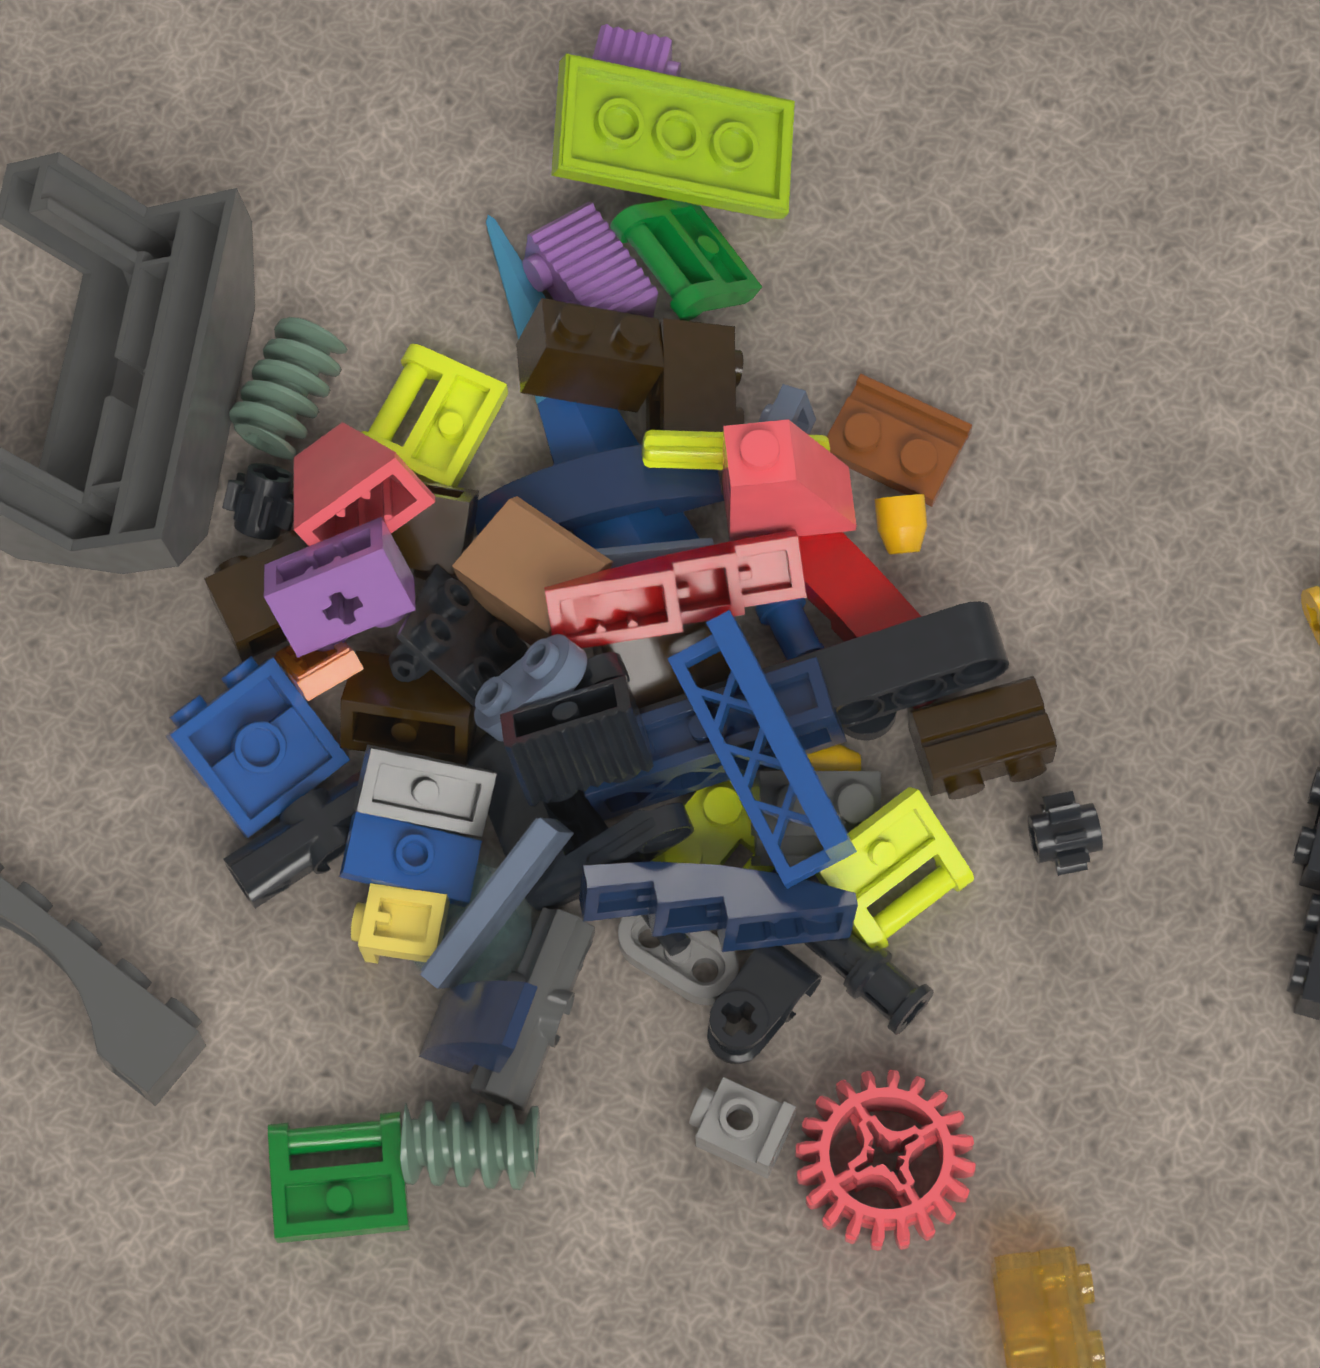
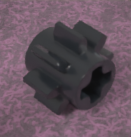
(261, 501)
(1065, 833)

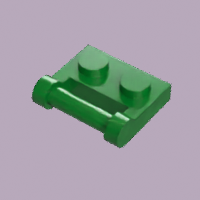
(686, 256)
(342, 1197)

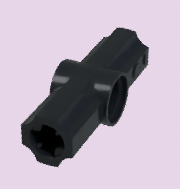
(305, 841)

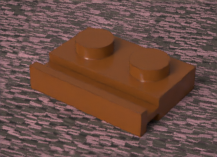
(897, 439)

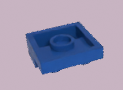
(255, 744)

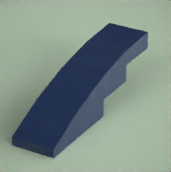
(742, 904)

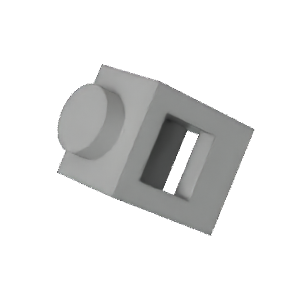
(748, 1148)

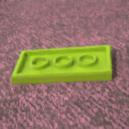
(673, 137)

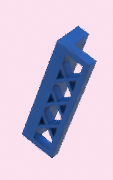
(783, 740)

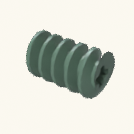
(283, 386)
(469, 1145)

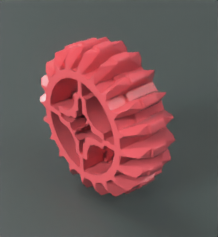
(858, 1176)

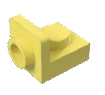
(399, 923)

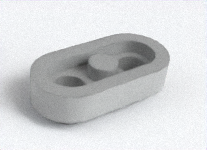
(677, 970)

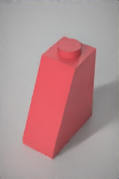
(350, 482)
(783, 482)

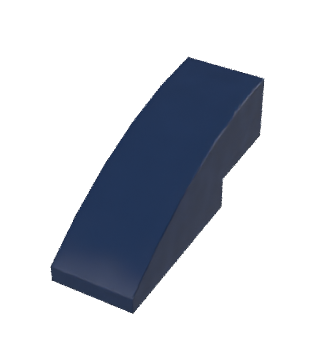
(478, 1024)

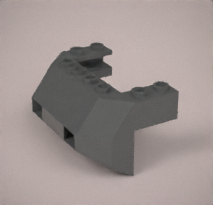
(143, 371)

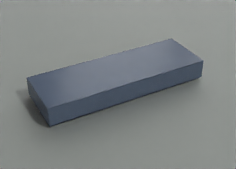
(496, 902)

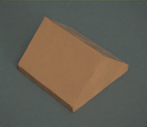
(517, 559)

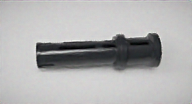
(877, 980)

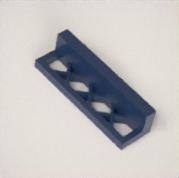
(686, 758)

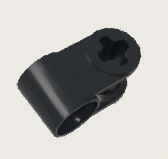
(765, 996)

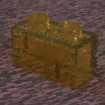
(1043, 1310)

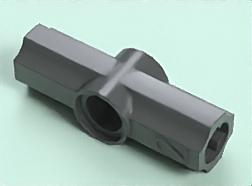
(551, 964)

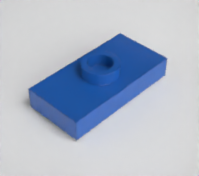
(410, 857)

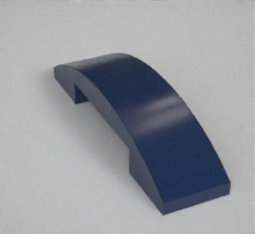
(604, 489)

